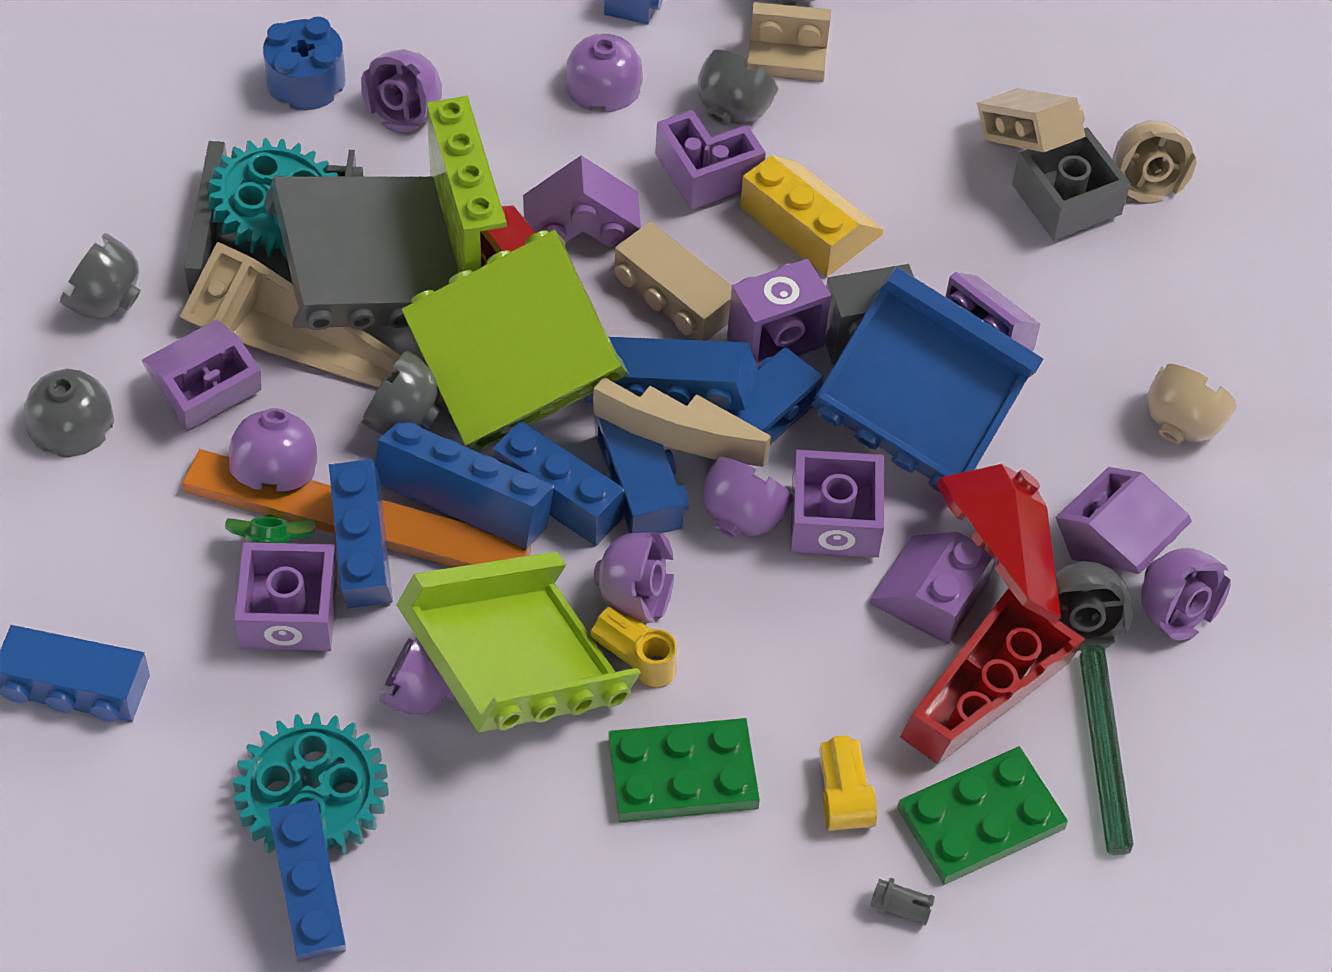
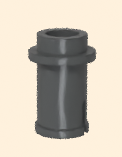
(902, 901)

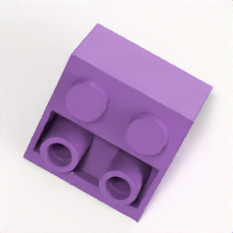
(993, 308)
(204, 373)
(1121, 521)

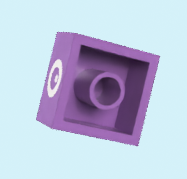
(780, 311)
(837, 503)
(286, 596)

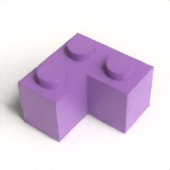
(704, 165)
(583, 200)

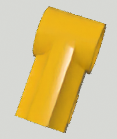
(635, 644)
(846, 796)

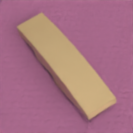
(694, 428)

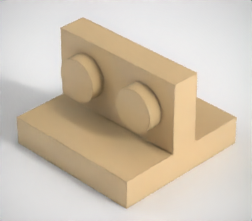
(789, 41)

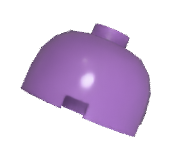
(604, 73)
(399, 87)
(273, 450)
(743, 500)
(635, 576)
(1183, 591)
(415, 681)

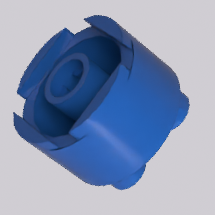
(304, 62)

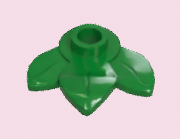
(270, 529)

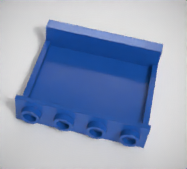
(924, 380)

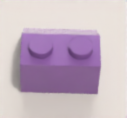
(935, 583)

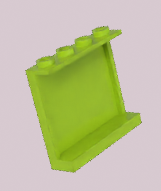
(462, 178)
(513, 340)
(510, 642)

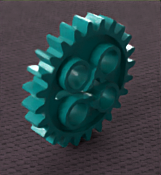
(242, 185)
(283, 760)

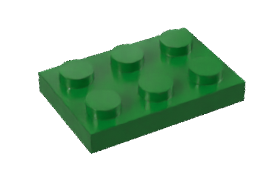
(683, 770)
(981, 815)

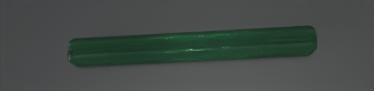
(1106, 751)

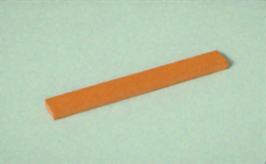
(406, 528)

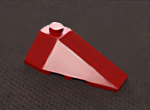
(1011, 528)

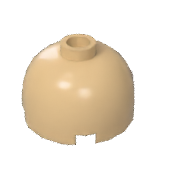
(1154, 160)
(1186, 406)

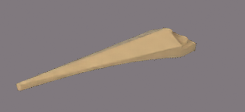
(261, 313)

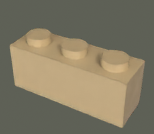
(1031, 119)
(674, 282)

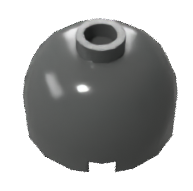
(733, 90)
(104, 280)
(404, 397)
(68, 412)
(1093, 602)

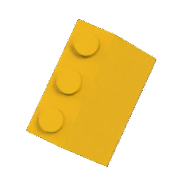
(806, 213)

